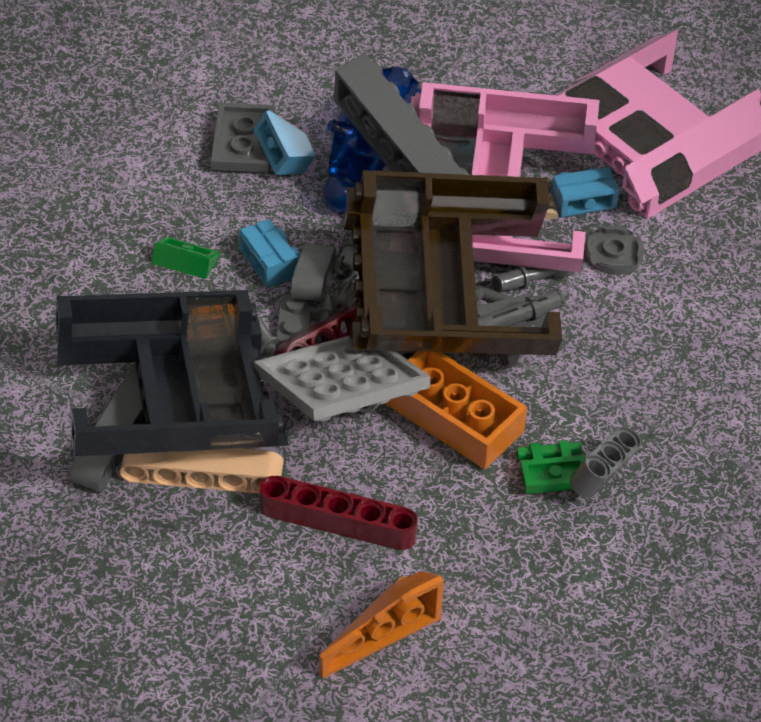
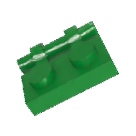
(549, 474)

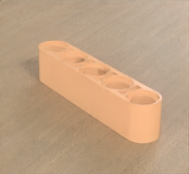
(206, 469)

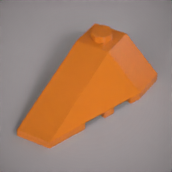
(396, 613)

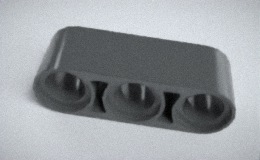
(313, 272)
(605, 461)

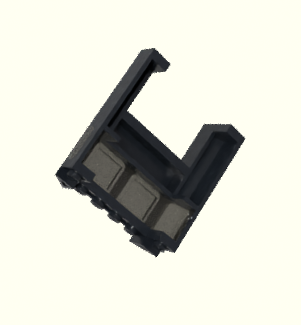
(190, 367)

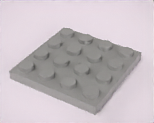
(338, 380)

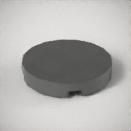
(620, 256)

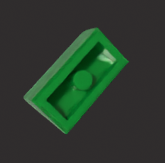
(184, 257)

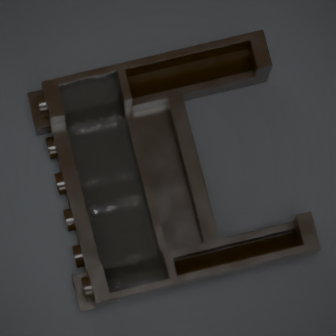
(420, 261)

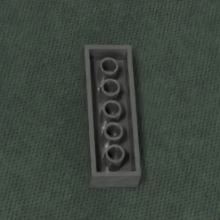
(389, 121)

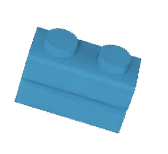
(584, 191)
(268, 252)

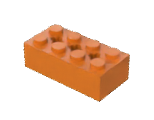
(462, 409)

